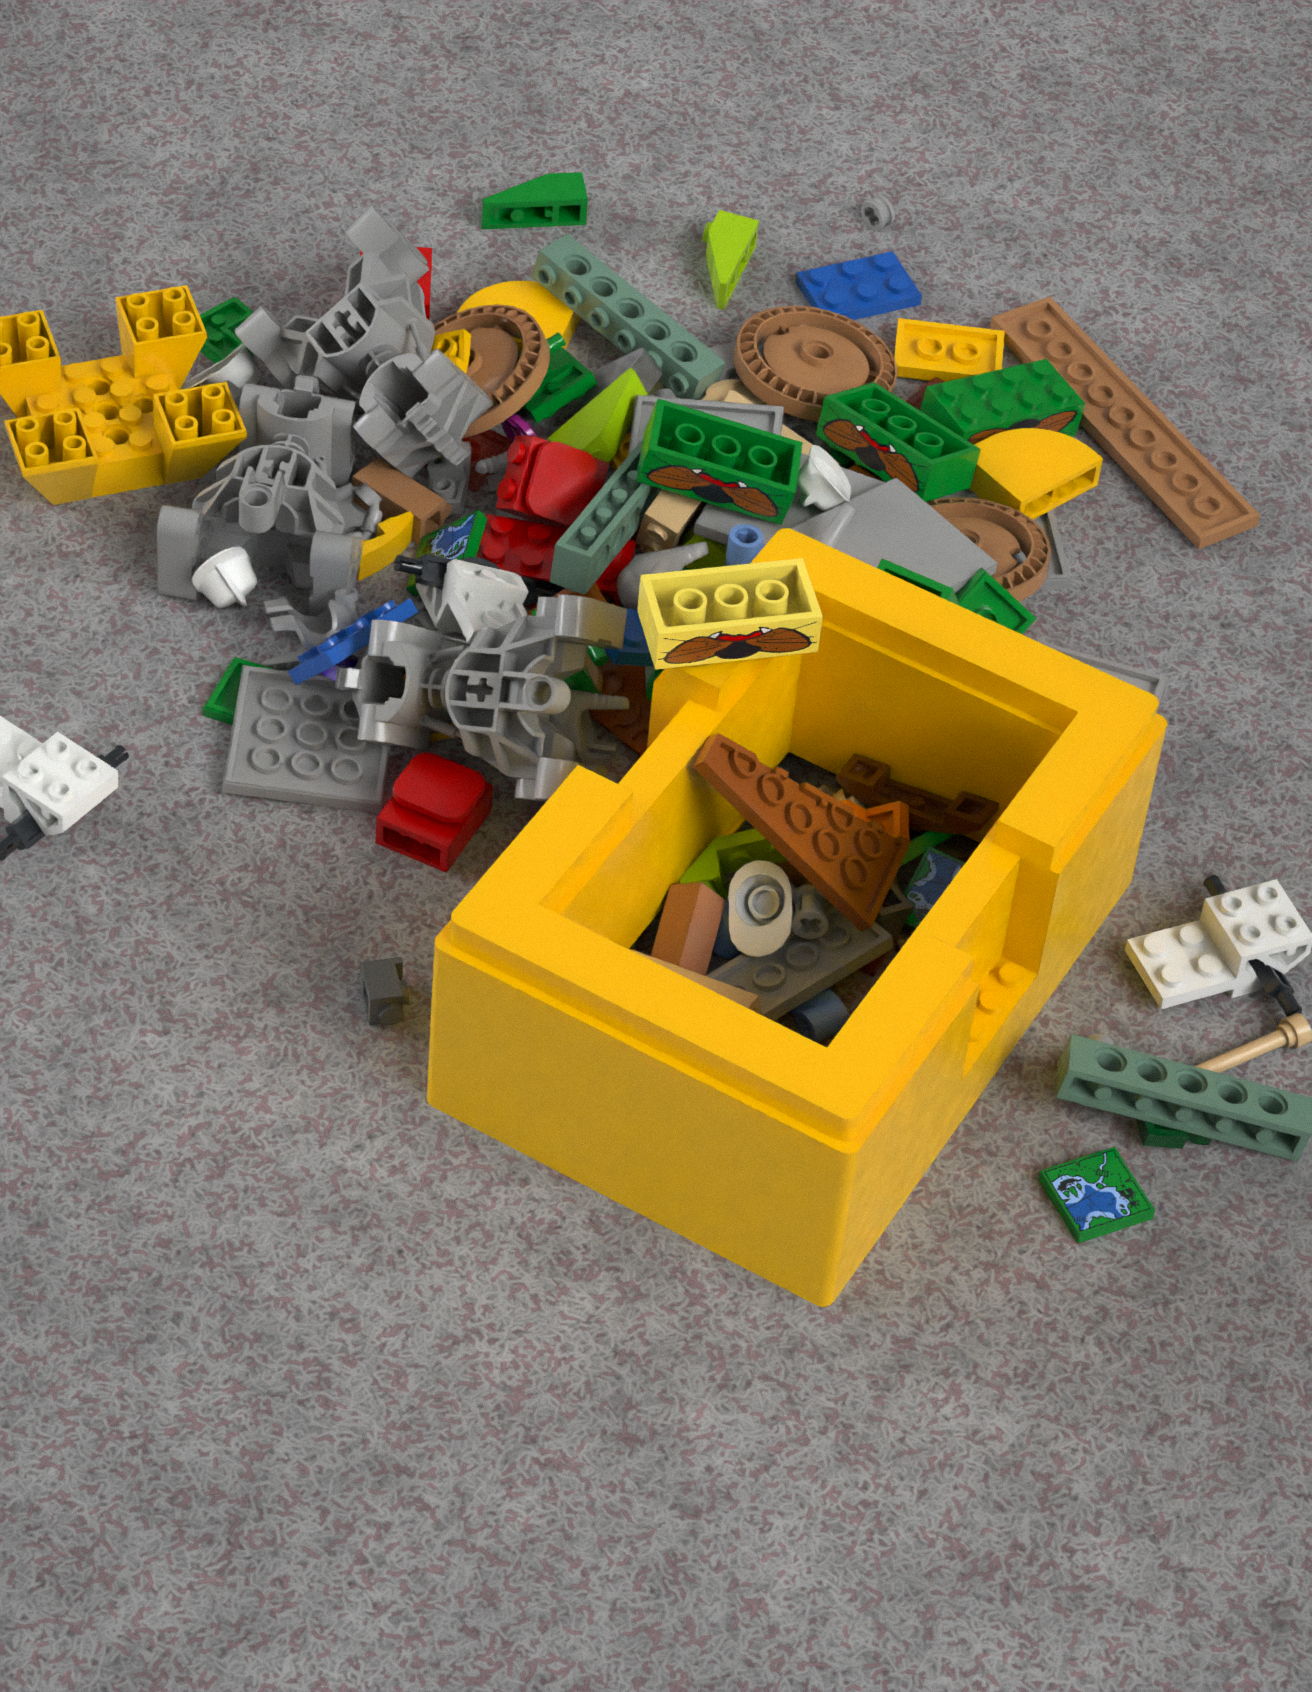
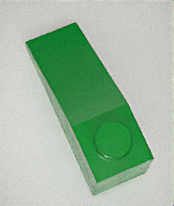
(541, 202)

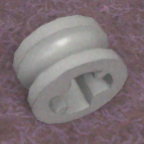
(878, 213)

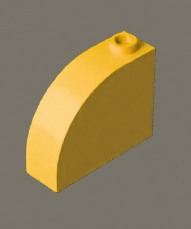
(533, 298)
(1034, 469)

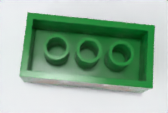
(1005, 400)
(897, 441)
(719, 461)

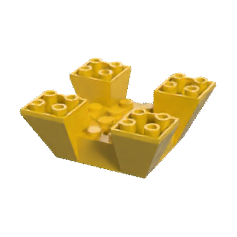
(119, 417)

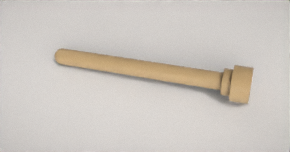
(1291, 1032)

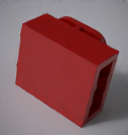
(549, 481)
(434, 810)

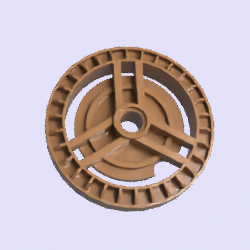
(809, 357)
(497, 361)
(1001, 533)

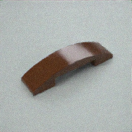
(871, 784)

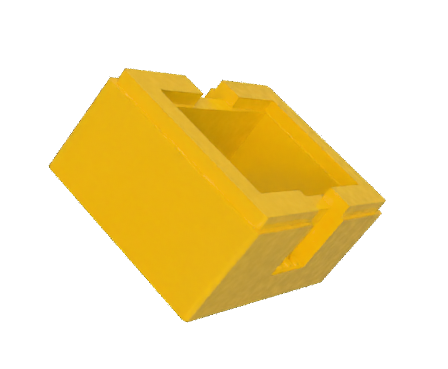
(705, 1107)

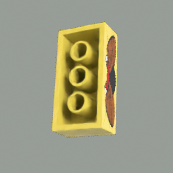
(729, 613)

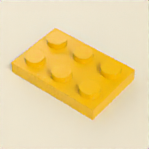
(946, 350)

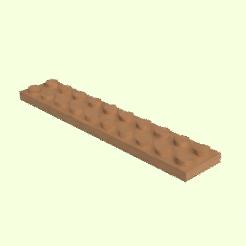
(1130, 425)

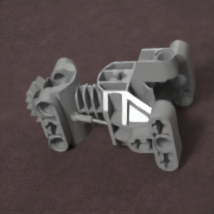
(378, 353)
(274, 497)
(493, 691)

